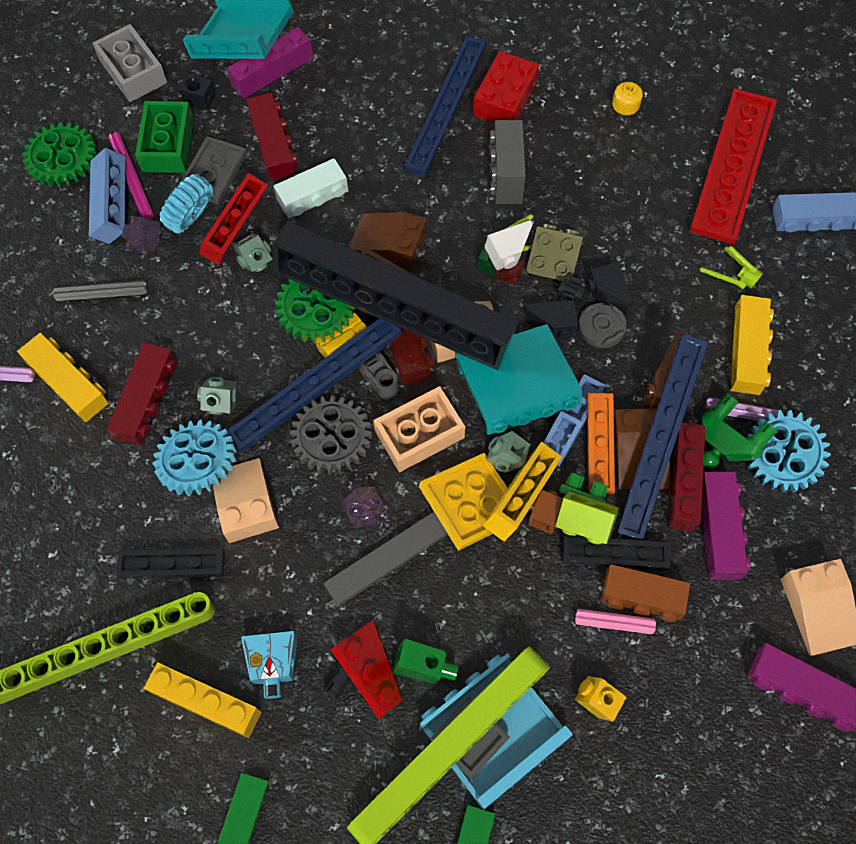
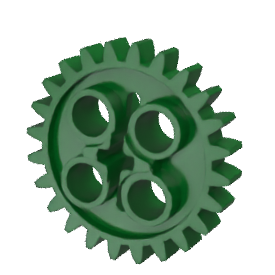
(59, 154)
(307, 324)

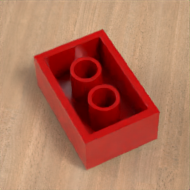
(505, 88)

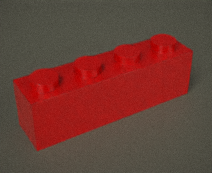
(233, 219)

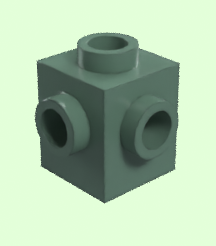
(253, 253)
(217, 395)
(508, 452)

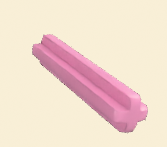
(615, 621)

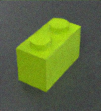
(587, 518)

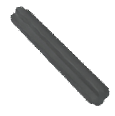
(100, 290)

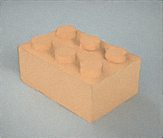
(419, 429)

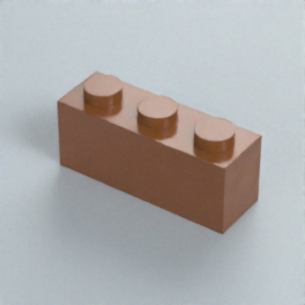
(645, 593)

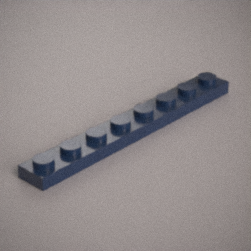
(445, 107)
(313, 383)
(662, 436)

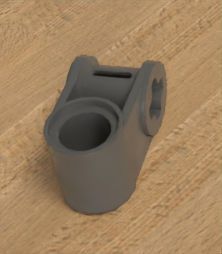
(378, 372)

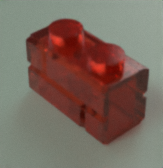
(411, 357)

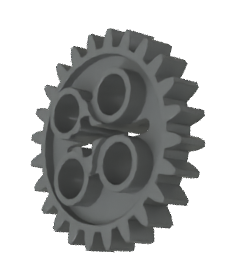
(313, 449)

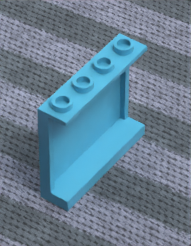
(529, 723)

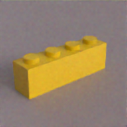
(751, 345)
(61, 375)
(522, 491)
(203, 700)

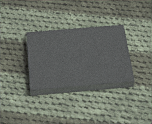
(218, 164)

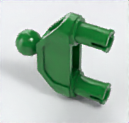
(727, 441)

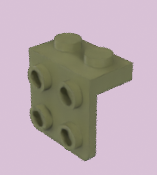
(554, 252)

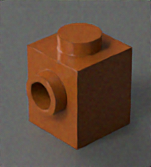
(545, 511)

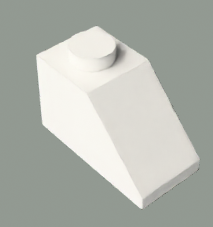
(507, 245)

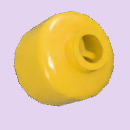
(627, 98)

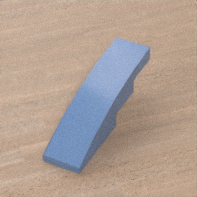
(570, 422)

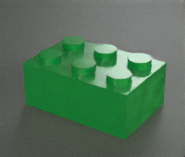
(164, 137)

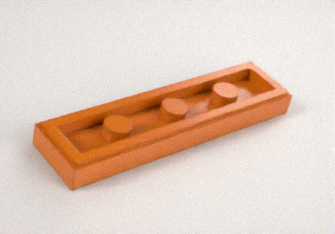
(600, 440)

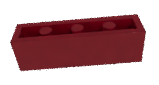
(271, 136)
(142, 394)
(687, 478)

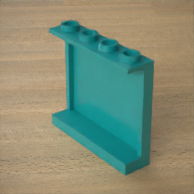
(240, 29)
(527, 386)

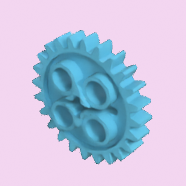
(191, 451)
(808, 460)

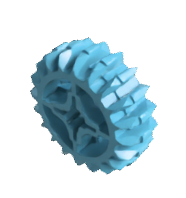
(186, 203)

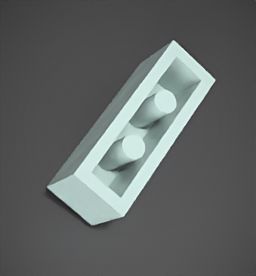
(311, 188)

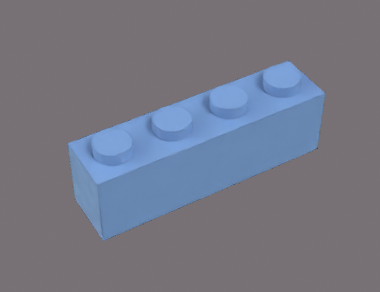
(107, 196)
(815, 212)

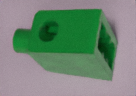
(411, 663)

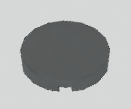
(602, 325)

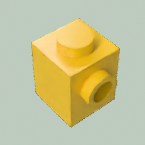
(600, 698)

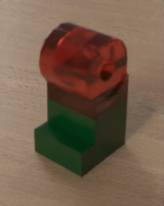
(508, 275)

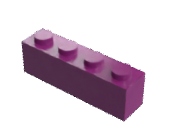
(285, 55)
(723, 526)
(806, 686)

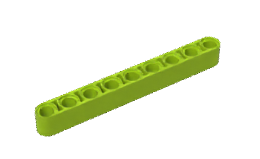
(83, 647)
(448, 748)

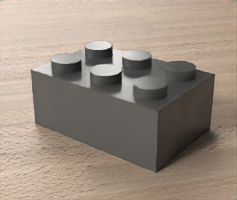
(507, 162)

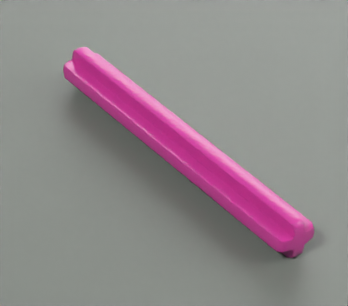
(131, 177)

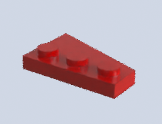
(369, 669)

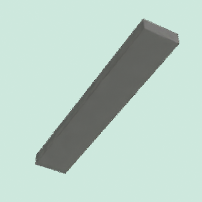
(385, 559)

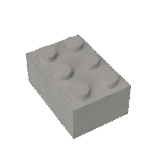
(130, 62)

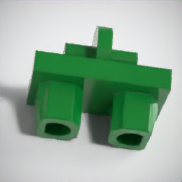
(575, 483)

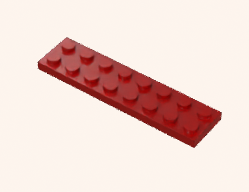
(733, 166)

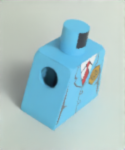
(270, 660)

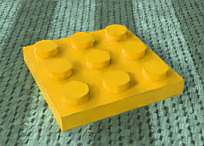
(465, 498)

